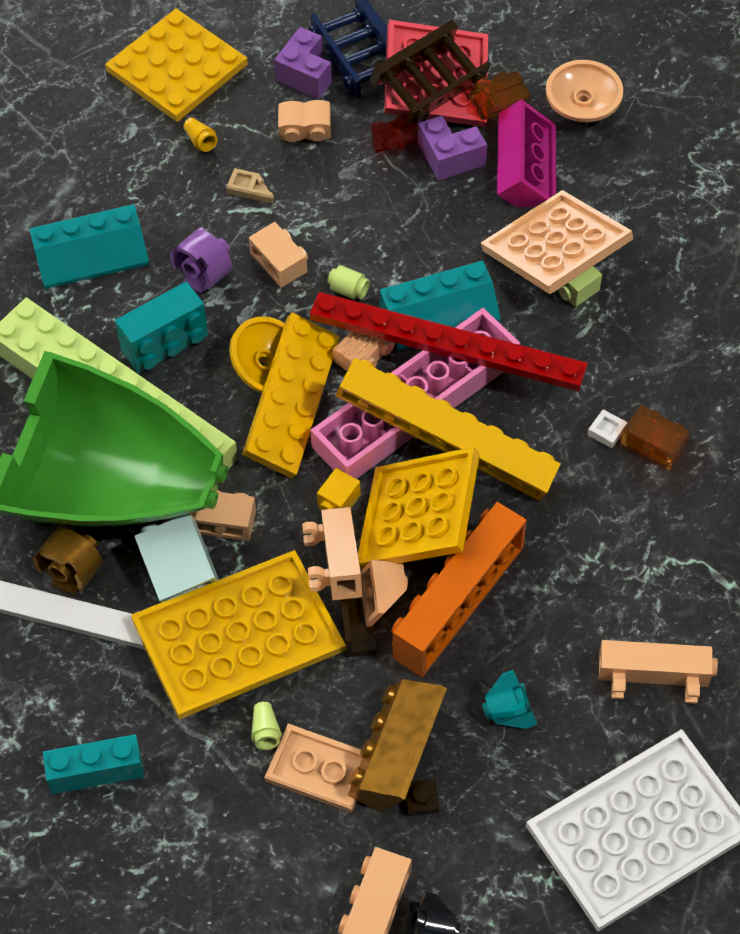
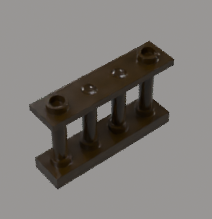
(425, 49)

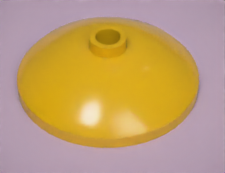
(255, 342)

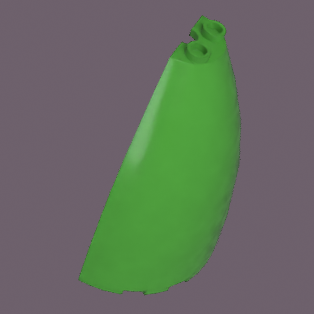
(104, 453)

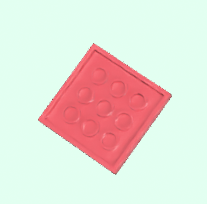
(457, 109)

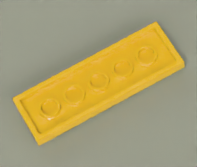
(291, 396)

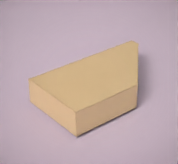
(249, 186)

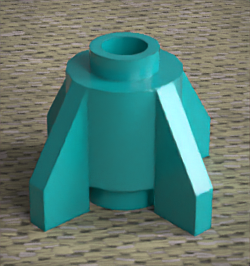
(508, 703)

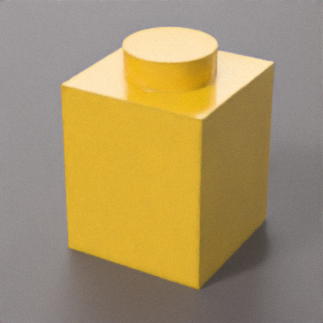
(338, 491)

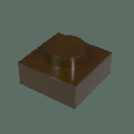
(422, 798)

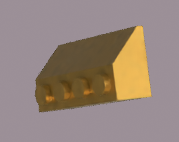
(395, 743)

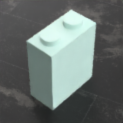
(176, 557)

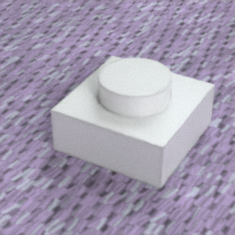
(607, 428)

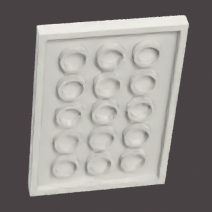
(638, 829)

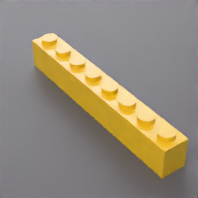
(447, 428)

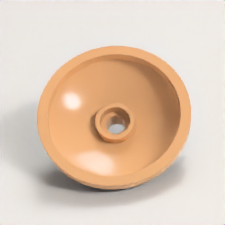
(584, 90)

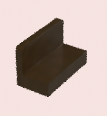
(358, 637)

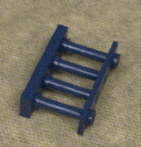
(373, 29)

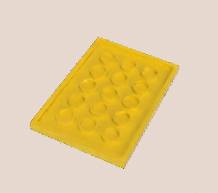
(237, 634)

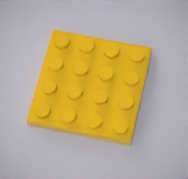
(176, 64)
(419, 508)

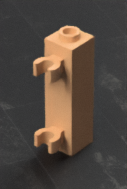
(341, 554)
(656, 664)

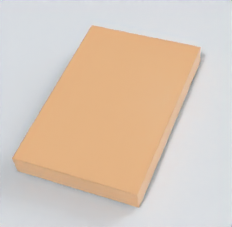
(314, 767)

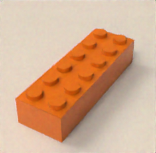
(458, 589)

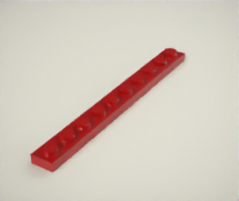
(449, 341)

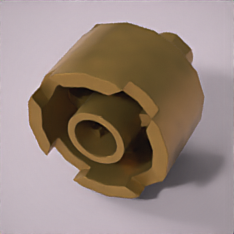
(68, 559)

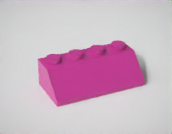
(526, 156)

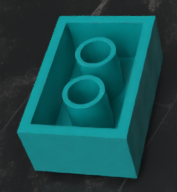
(162, 327)

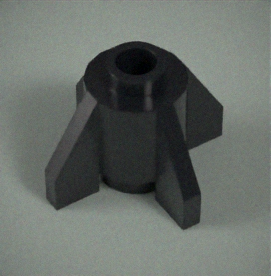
(432, 916)

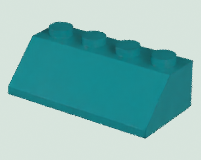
(89, 246)
(444, 296)

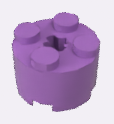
(202, 259)

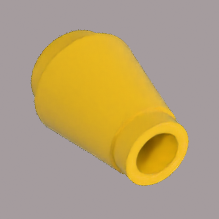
(200, 135)

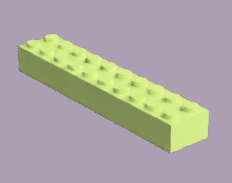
(32, 330)

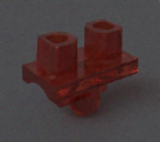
(393, 134)

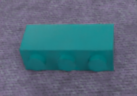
(93, 764)

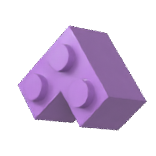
(302, 64)
(449, 152)

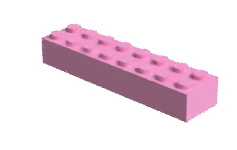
(359, 440)

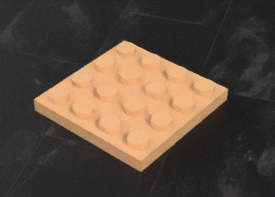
(556, 241)

